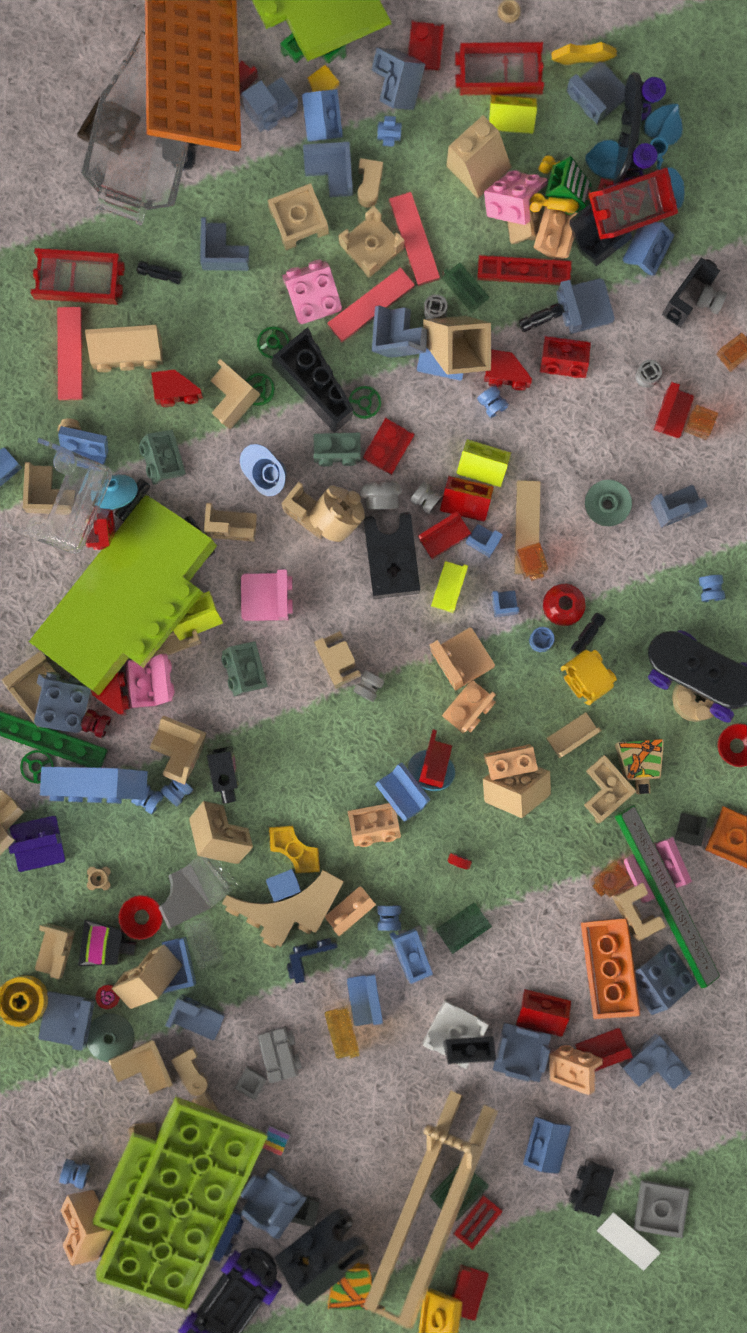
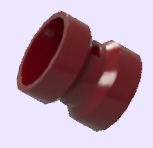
(95, 723)

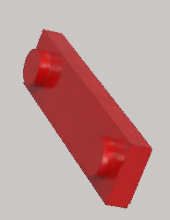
(523, 270)

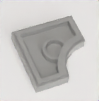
(182, 901)

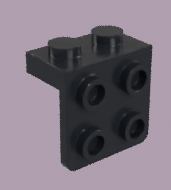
(588, 240)

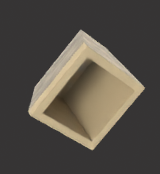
(478, 157)
(460, 343)

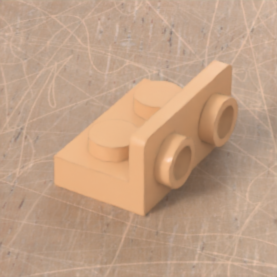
(555, 234)
(511, 762)
(374, 825)
(350, 910)
(574, 1068)

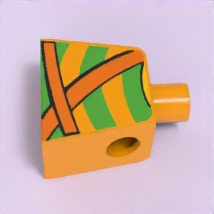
(352, 1289)

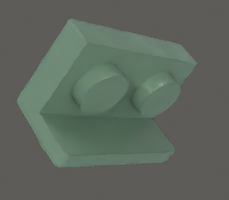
(337, 448)
(161, 456)
(244, 668)

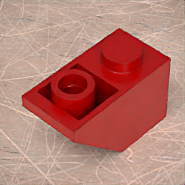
(507, 371)
(173, 387)
(113, 694)

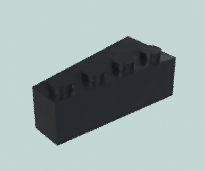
(313, 379)

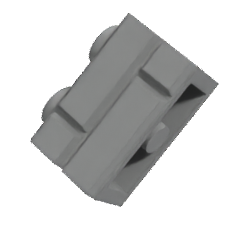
(278, 1054)

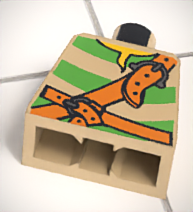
(640, 762)

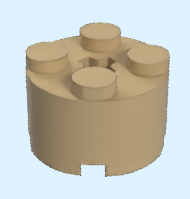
(337, 513)
(688, 708)

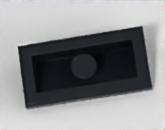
(469, 1050)

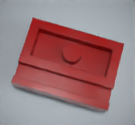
(426, 44)
(388, 446)

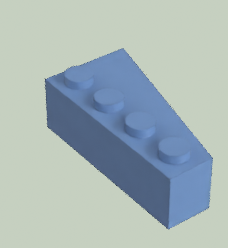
(93, 784)

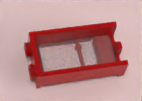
(499, 68)
(633, 203)
(78, 276)

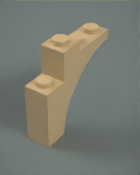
(279, 917)

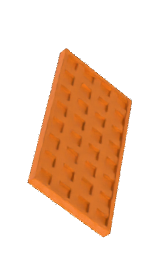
(193, 72)

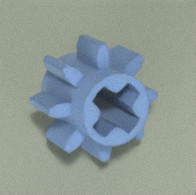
(389, 131)

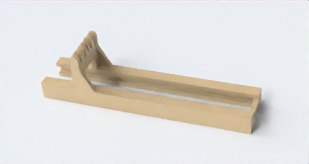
(435, 1140)

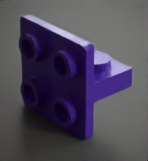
(37, 843)

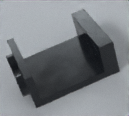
(678, 310)

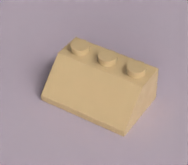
(124, 347)

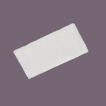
(628, 1241)

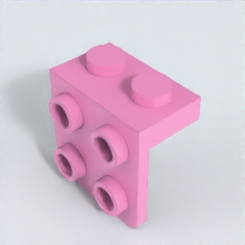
(509, 196)
(312, 291)
(266, 596)
(150, 684)
(672, 860)

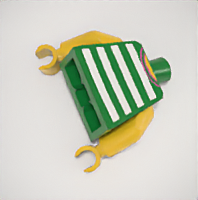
(566, 187)

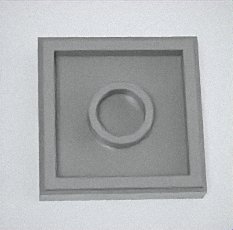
(661, 1209)

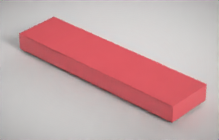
(415, 238)
(363, 309)
(69, 353)

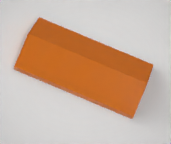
(612, 968)

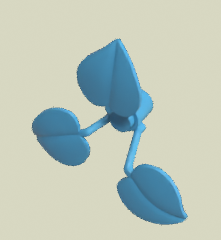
(665, 128)

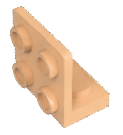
(462, 658)
(468, 706)

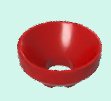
(555, 613)
(734, 731)
(127, 917)

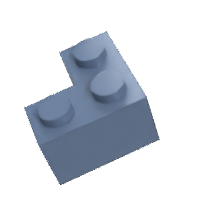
(269, 103)
(652, 1058)

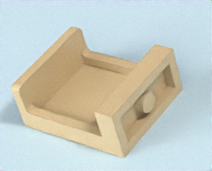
(23, 682)

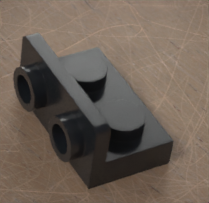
(592, 1188)

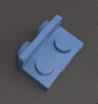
(84, 443)

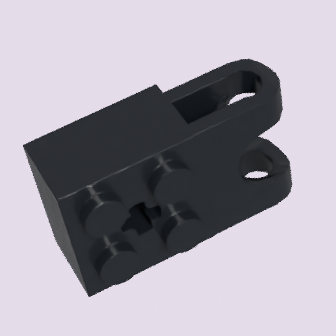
(392, 551)
(320, 1257)

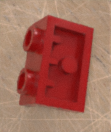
(565, 357)
(103, 530)

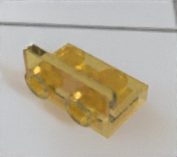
(342, 1032)

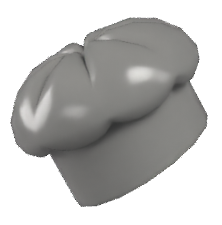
(381, 494)

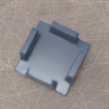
(522, 1053)
(271, 1202)

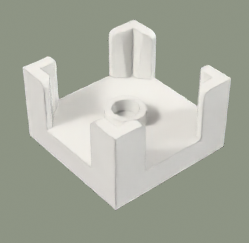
(452, 1023)

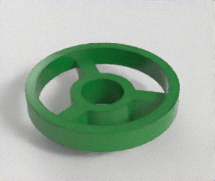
(272, 336)
(263, 383)
(355, 401)
(42, 763)

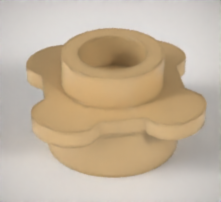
(93, 883)

